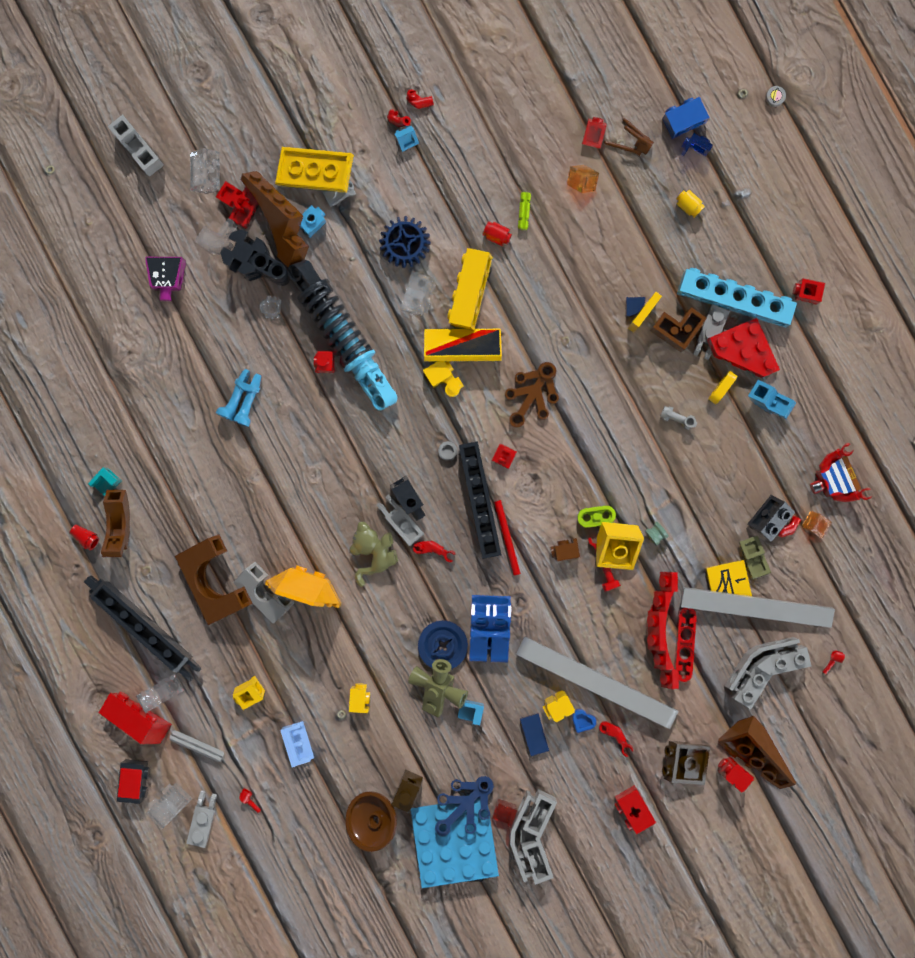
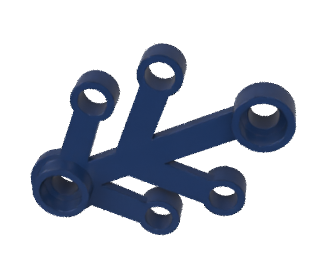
(466, 804)

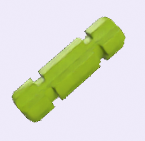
(524, 210)

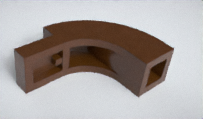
(117, 523)

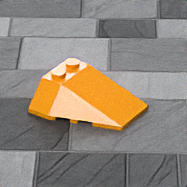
(304, 587)

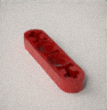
(689, 643)

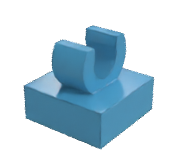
(406, 138)

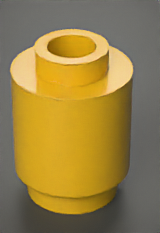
(689, 203)

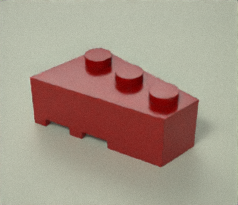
(131, 718)

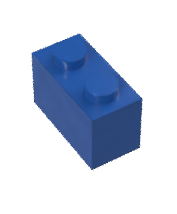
(685, 117)

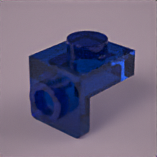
(698, 143)

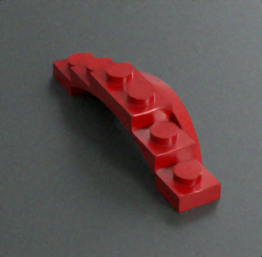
(657, 629)

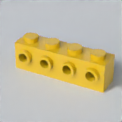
(470, 289)

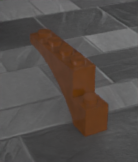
(282, 218)

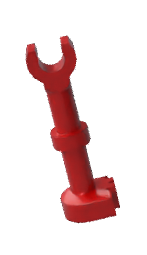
(611, 583)

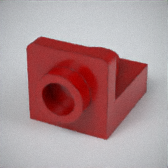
(594, 132)

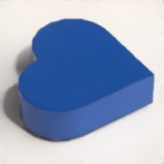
(583, 721)

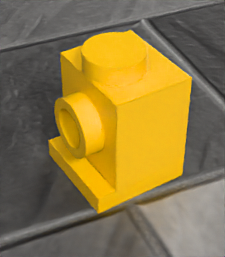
(359, 698)
(245, 699)

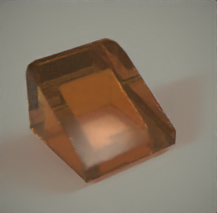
(816, 524)

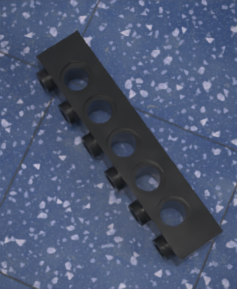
(480, 500)

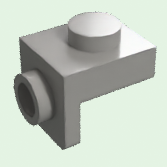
(335, 197)

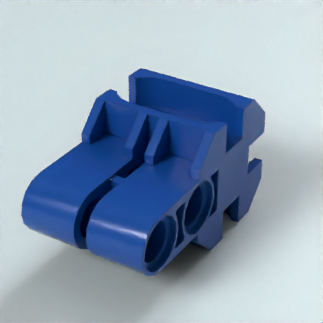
(490, 619)

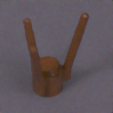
(643, 142)

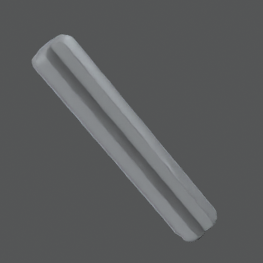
(196, 745)

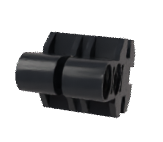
(250, 257)

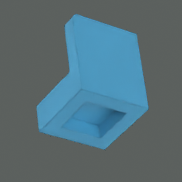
(471, 711)

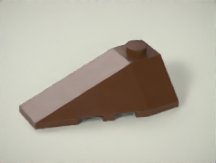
(753, 745)

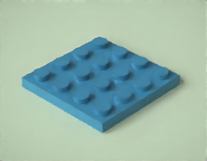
(457, 855)

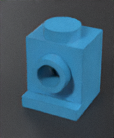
(312, 227)

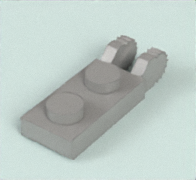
(712, 326)
(401, 522)
(201, 821)

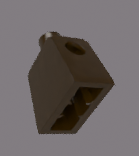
(407, 791)

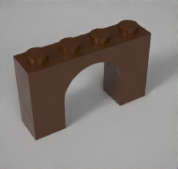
(193, 565)

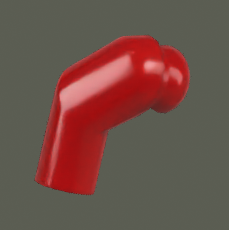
(393, 118)
(790, 528)

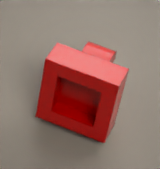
(504, 456)

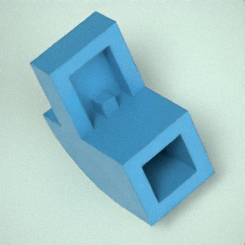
(770, 400)

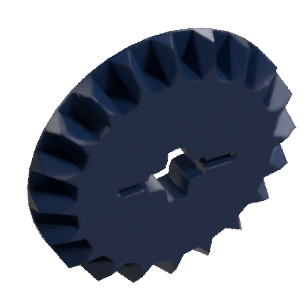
(443, 631)

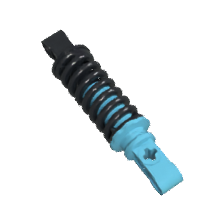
(340, 332)

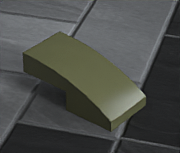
(754, 557)

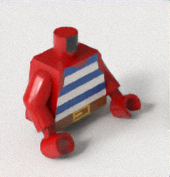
(838, 478)

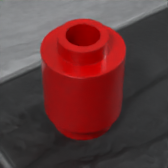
(497, 233)

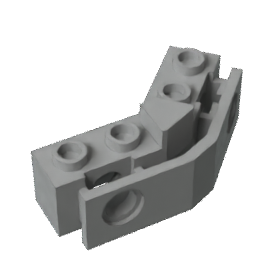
(757, 676)
(530, 834)

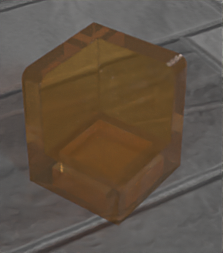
(582, 178)

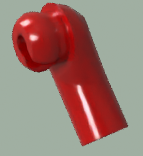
(418, 102)

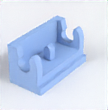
(297, 743)

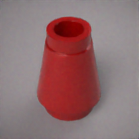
(85, 537)

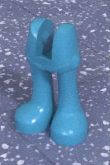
(229, 410)

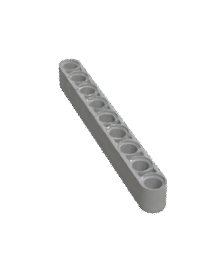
(597, 682)

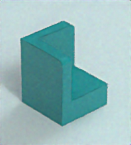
(105, 480)

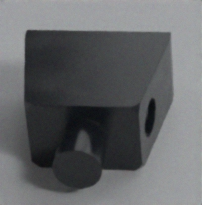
(403, 491)

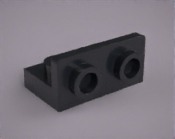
(771, 517)

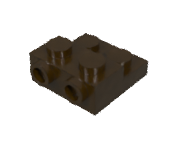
(686, 763)

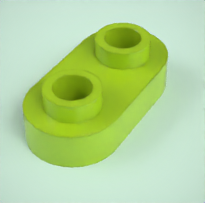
(596, 516)

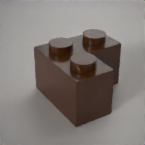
(678, 333)

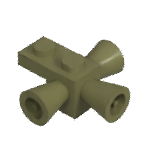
(438, 687)

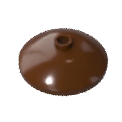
(363, 824)

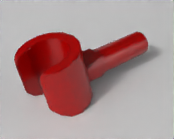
(836, 656)
(245, 798)

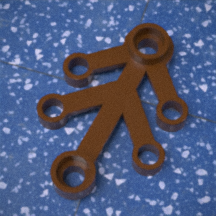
(534, 392)

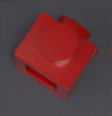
(815, 291)
(324, 362)

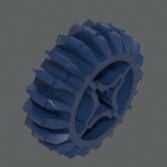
(400, 225)

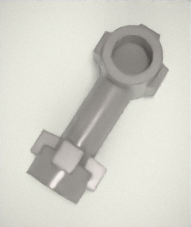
(687, 422)

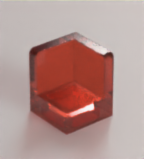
(504, 812)

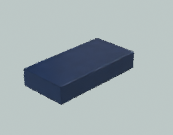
(534, 734)

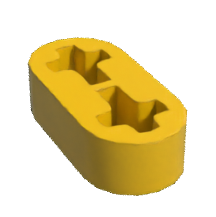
(722, 387)

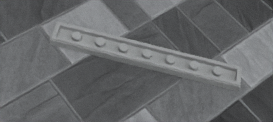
(757, 607)

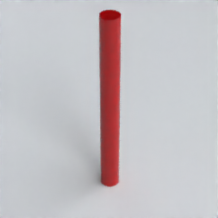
(507, 537)

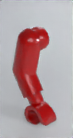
(432, 546)
(616, 732)

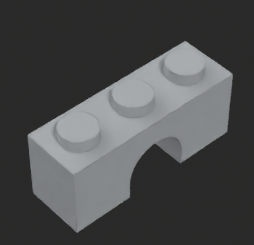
(135, 145)
(271, 605)

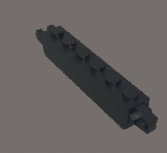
(141, 626)

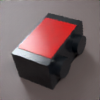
(133, 781)

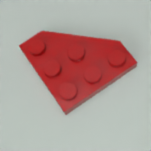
(745, 348)

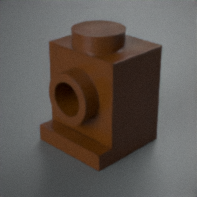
(565, 550)

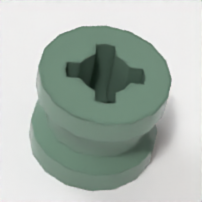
(656, 533)

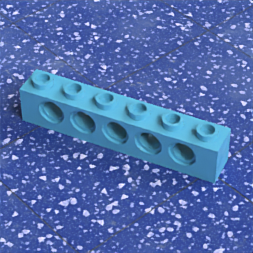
(784, 305)

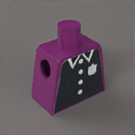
(165, 274)

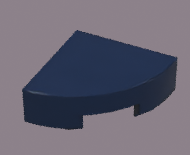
(634, 305)

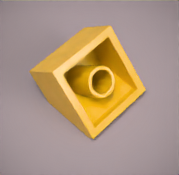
(618, 545)

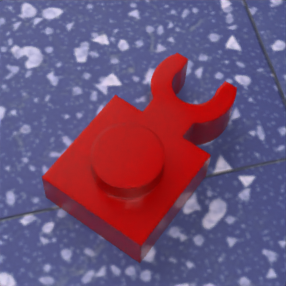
(231, 196)

